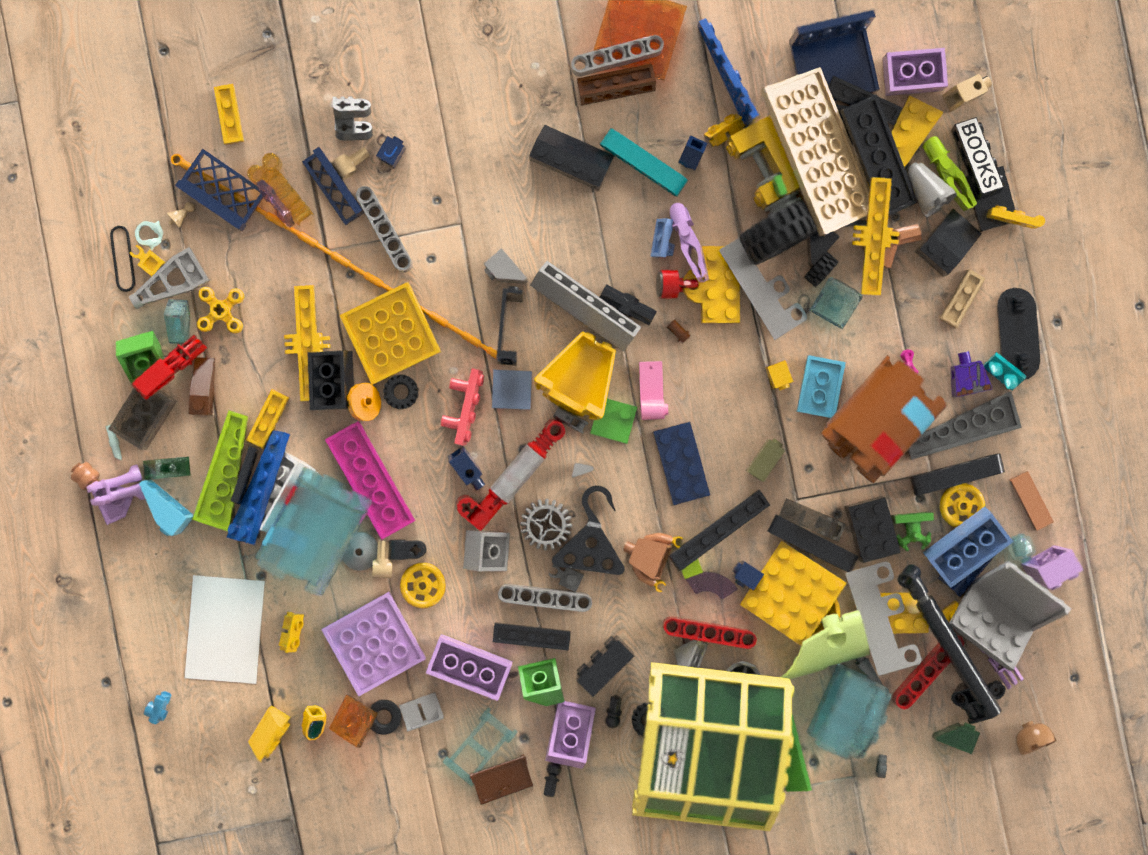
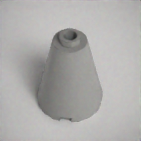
(929, 189)

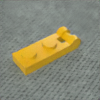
(1016, 217)

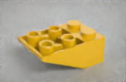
(268, 732)

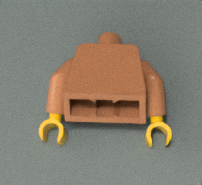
(650, 557)

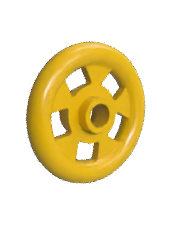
(946, 501)
(429, 600)

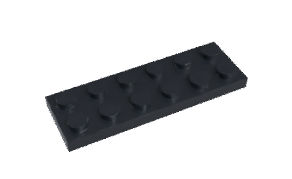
(878, 150)

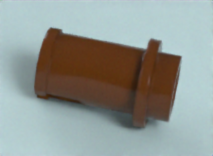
(678, 331)

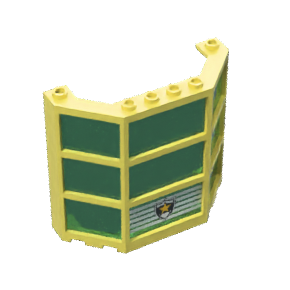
(715, 747)

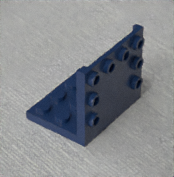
(838, 48)

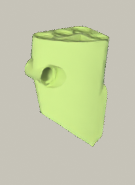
(831, 646)

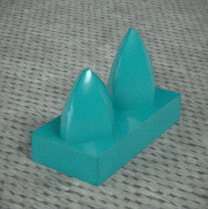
(1004, 371)

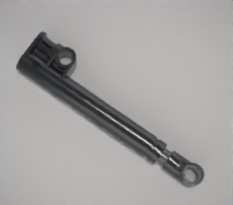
(972, 692)

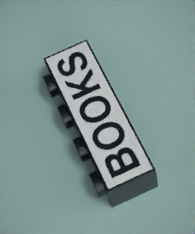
(977, 158)

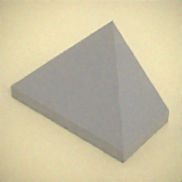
(691, 653)

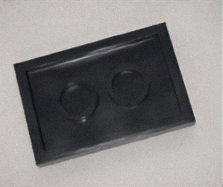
(1003, 199)

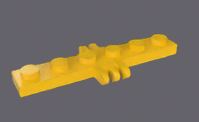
(875, 236)
(307, 337)

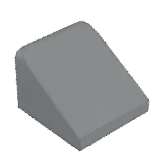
(580, 469)

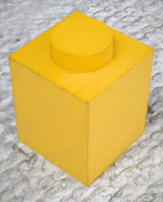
(779, 375)

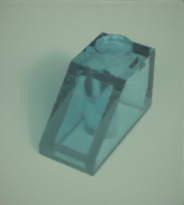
(177, 321)

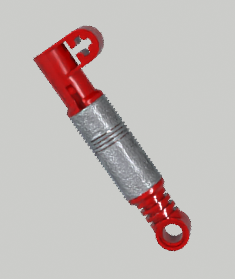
(511, 479)

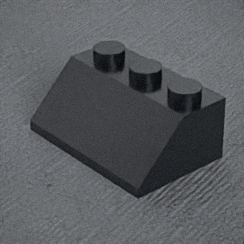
(330, 379)

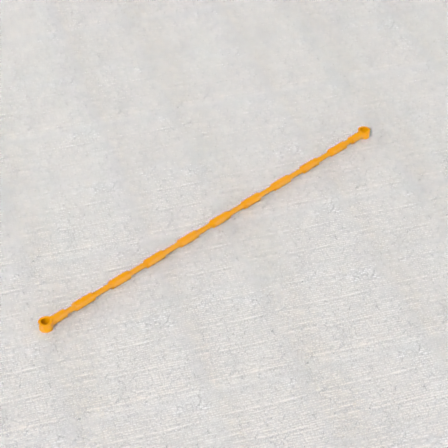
(340, 259)

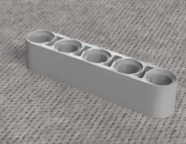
(624, 49)
(379, 221)
(535, 599)

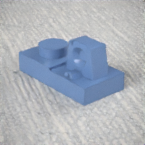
(661, 246)

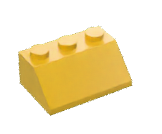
(910, 619)

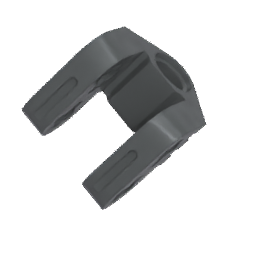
(344, 113)

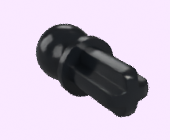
(614, 711)
(553, 770)

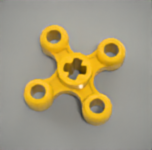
(214, 304)

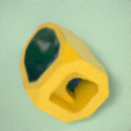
(313, 722)

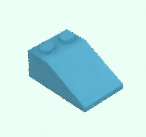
(167, 511)

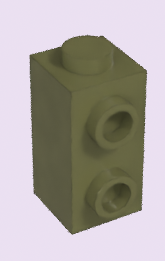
(766, 459)

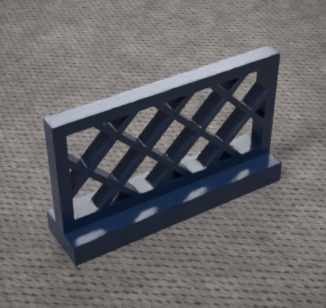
(210, 202)

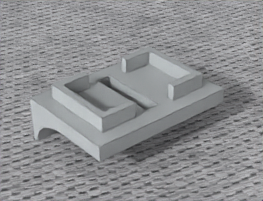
(412, 715)

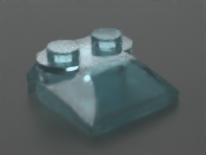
(836, 302)

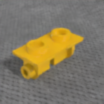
(730, 124)
(293, 623)

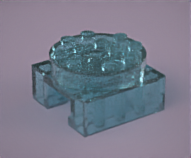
(849, 713)

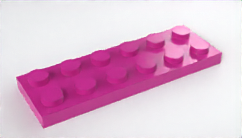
(370, 478)

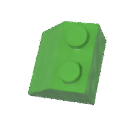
(138, 354)

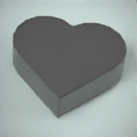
(881, 766)

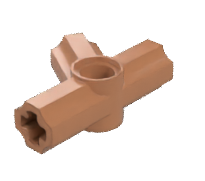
(907, 235)

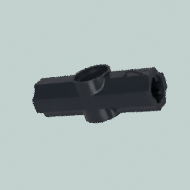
(628, 305)

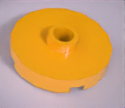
(364, 401)

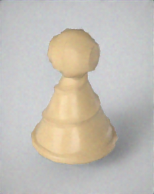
(179, 215)

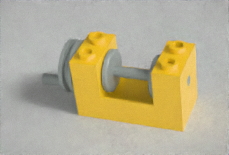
(764, 137)

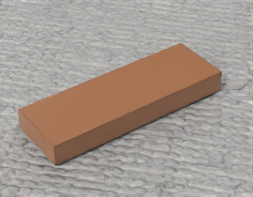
(1031, 500)

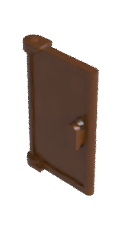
(501, 777)

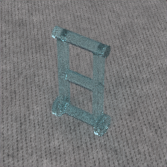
(485, 716)

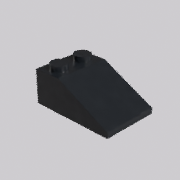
(948, 243)

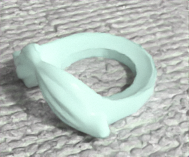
(150, 242)

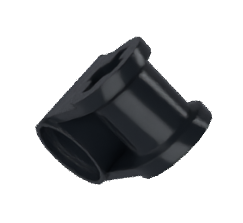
(404, 549)

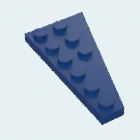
(730, 77)

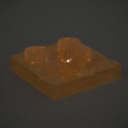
(353, 721)

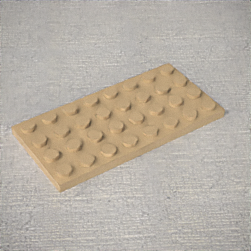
(818, 149)

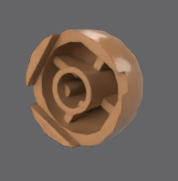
(1034, 737)

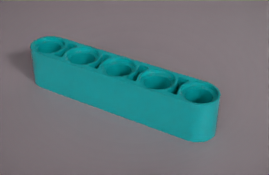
(643, 162)

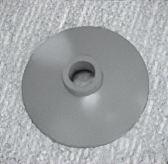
(368, 546)

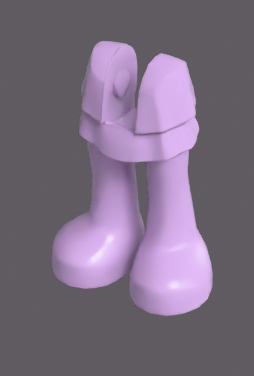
(132, 476)

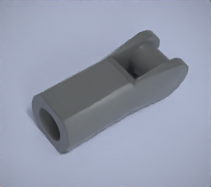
(567, 417)

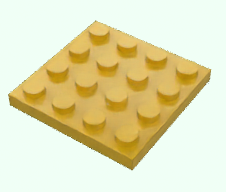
(390, 333)
(793, 594)

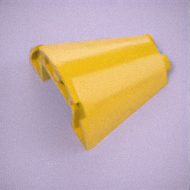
(579, 377)

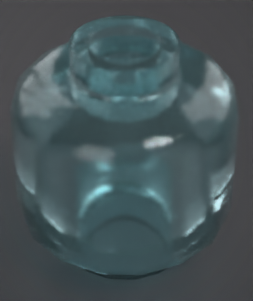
(1021, 548)

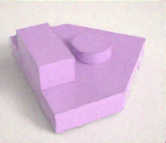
(115, 510)

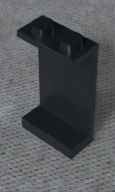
(507, 357)

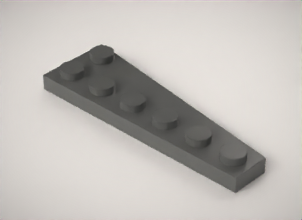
(976, 424)

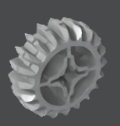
(540, 540)

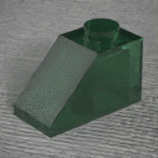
(166, 468)
(959, 736)

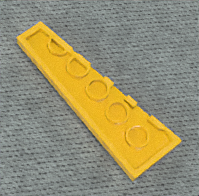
(913, 127)

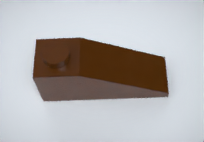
(202, 387)

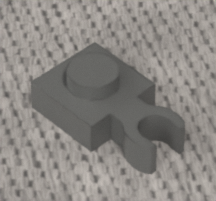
(569, 578)

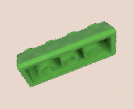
(797, 772)

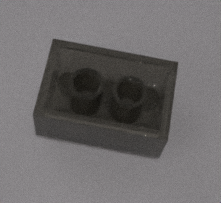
(141, 418)

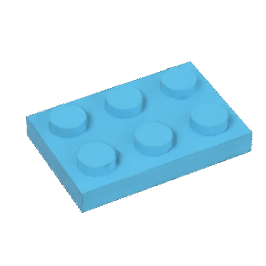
(820, 386)

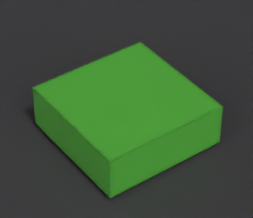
(779, 186)

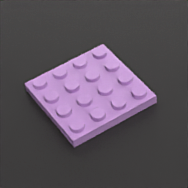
(373, 643)

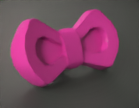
(907, 357)

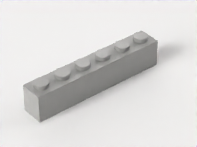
(585, 306)

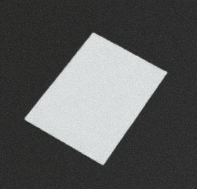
(224, 629)

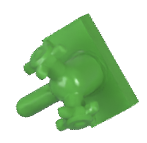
(913, 528)

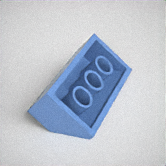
(968, 546)

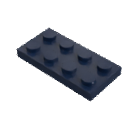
(681, 463)

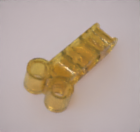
(282, 188)

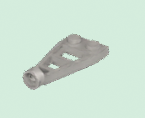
(191, 270)

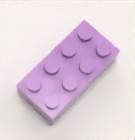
(469, 667)

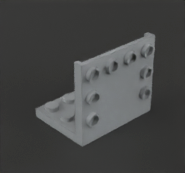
(1004, 612)

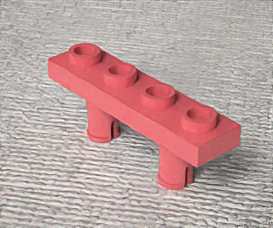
(471, 399)

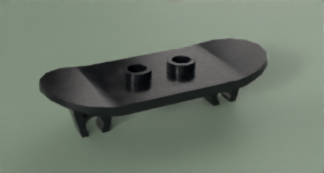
(1019, 330)

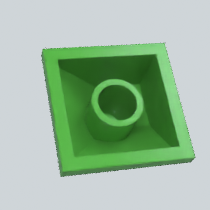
(541, 682)

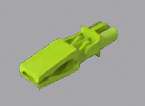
(949, 172)

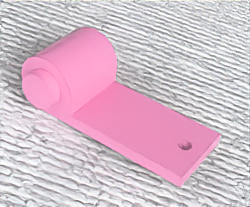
(651, 391)

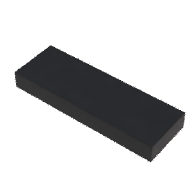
(244, 475)

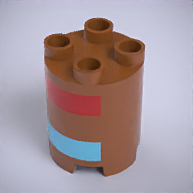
(882, 419)

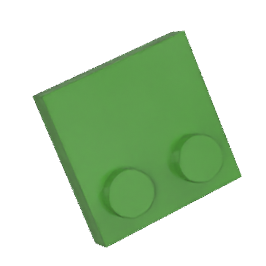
(616, 421)

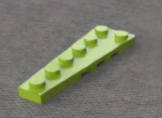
(215, 503)

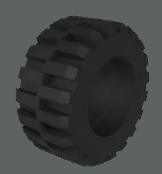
(778, 233)

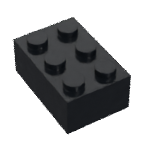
(872, 529)
(604, 665)

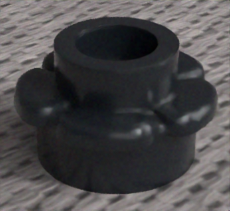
(1000, 689)

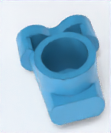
(156, 709)

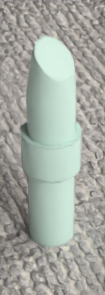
(114, 443)

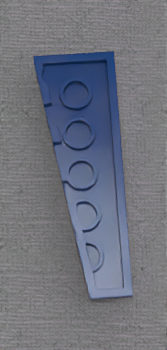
(254, 503)

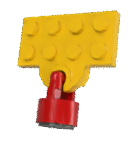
(717, 295)

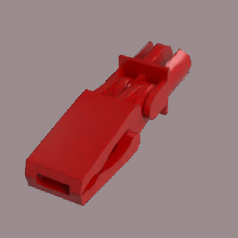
(163, 370)

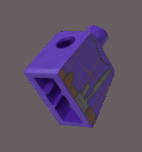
(968, 377)

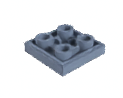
(511, 389)

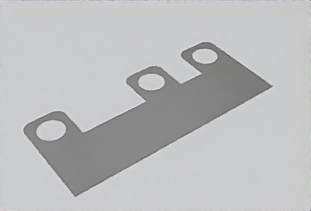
(761, 292)
(875, 615)

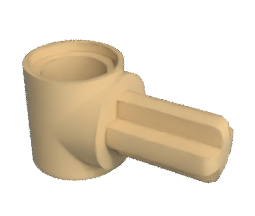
(346, 165)
(382, 566)

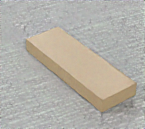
(962, 298)

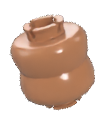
(84, 475)

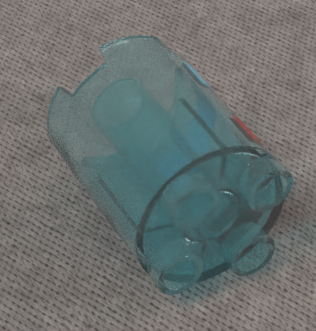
(313, 530)

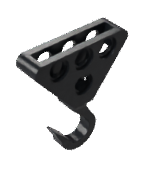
(578, 547)

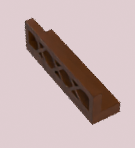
(616, 84)

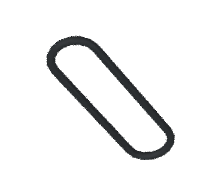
(130, 258)

